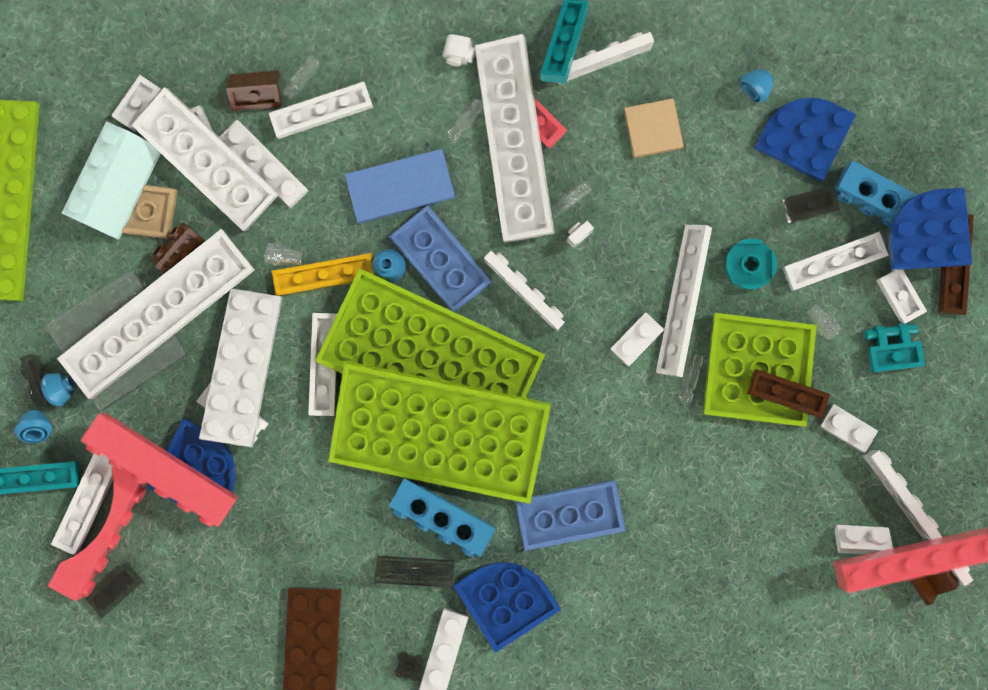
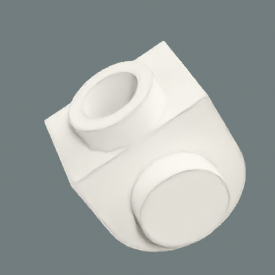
(458, 50)

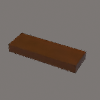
(788, 393)

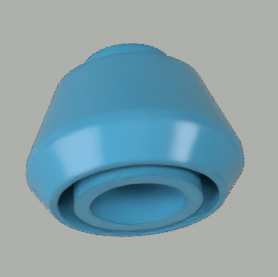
(757, 84)
(395, 266)
(57, 388)
(33, 427)

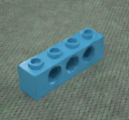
(877, 187)
(410, 491)

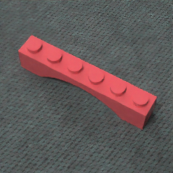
(76, 575)

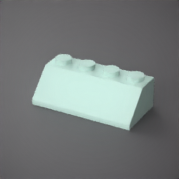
(111, 180)

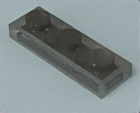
(414, 571)

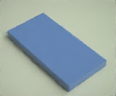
(399, 186)
(440, 259)
(570, 515)

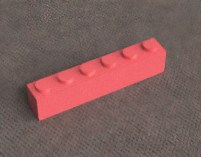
(159, 468)
(912, 560)

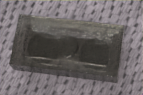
(810, 204)
(33, 371)
(114, 590)

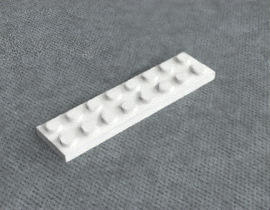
(514, 139)
(155, 314)

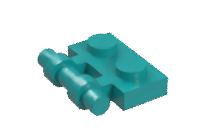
(894, 356)

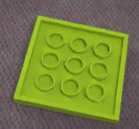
(753, 343)

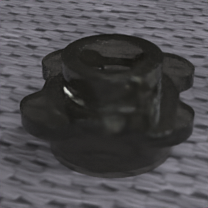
(408, 673)

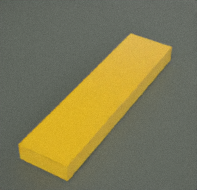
(320, 274)

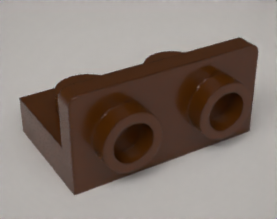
(180, 244)

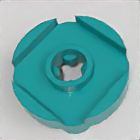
(760, 254)

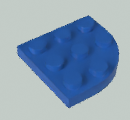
(806, 135)
(931, 231)
(205, 456)
(506, 601)

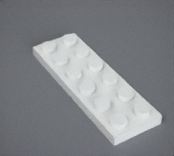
(205, 159)
(241, 368)

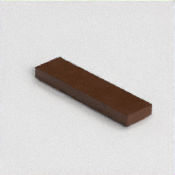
(955, 285)

